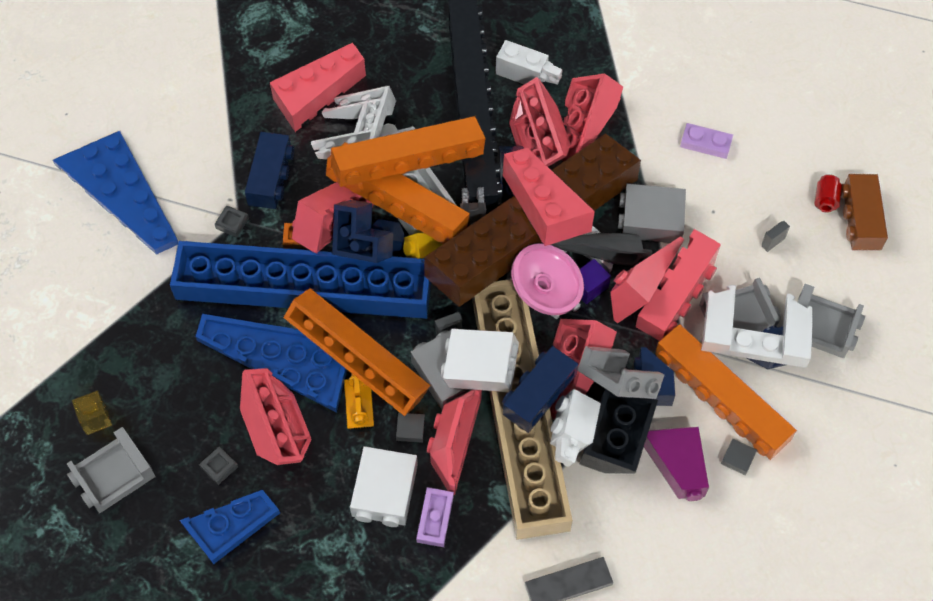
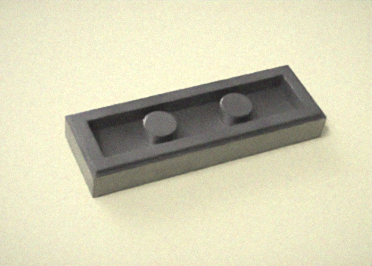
(570, 582)

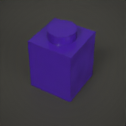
(595, 280)

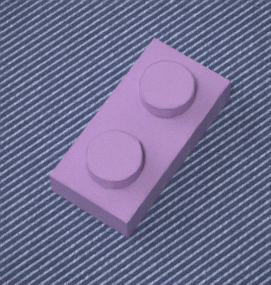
(706, 140)
(435, 517)

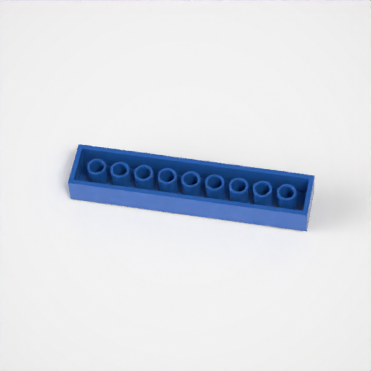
(280, 275)

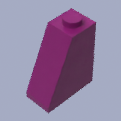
(680, 460)

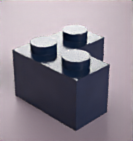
(354, 234)

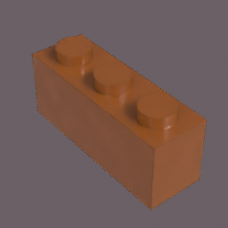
(864, 212)

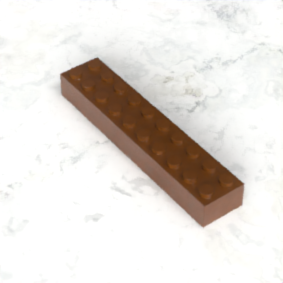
(491, 244)

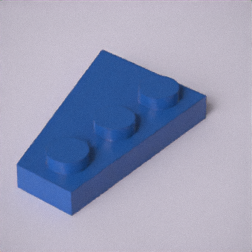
(228, 526)

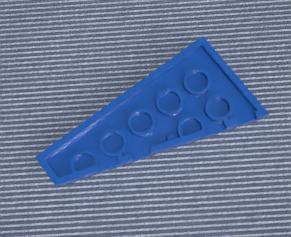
(117, 184)
(282, 350)

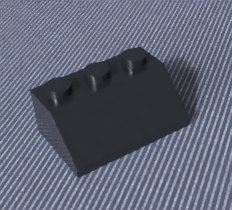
(619, 434)

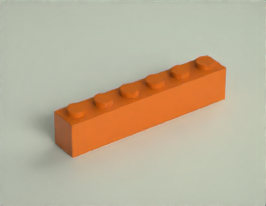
(407, 151)
(411, 204)
(356, 351)
(725, 392)

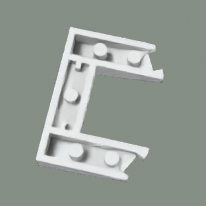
(368, 107)
(789, 349)

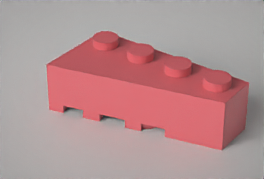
(317, 84)
(546, 200)
(316, 216)
(679, 286)

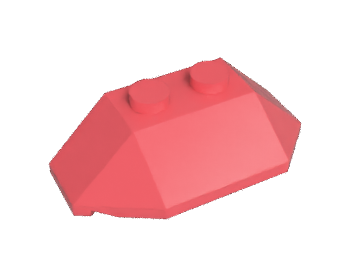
(538, 123)
(273, 418)
(453, 437)

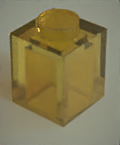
(92, 412)

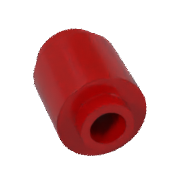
(828, 193)

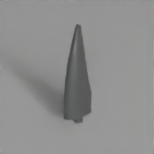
(608, 247)

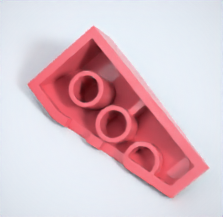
(590, 105)
(637, 285)
(571, 340)

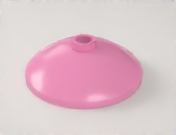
(554, 272)

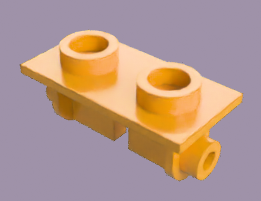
(358, 403)

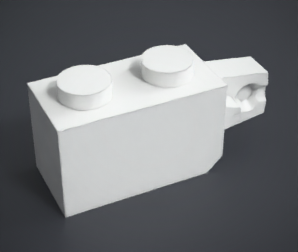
(525, 64)
(573, 425)

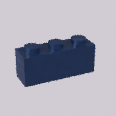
(269, 170)
(539, 388)

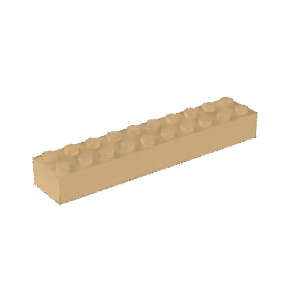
(528, 459)

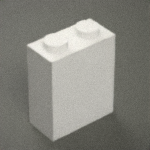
(480, 360)
(384, 486)

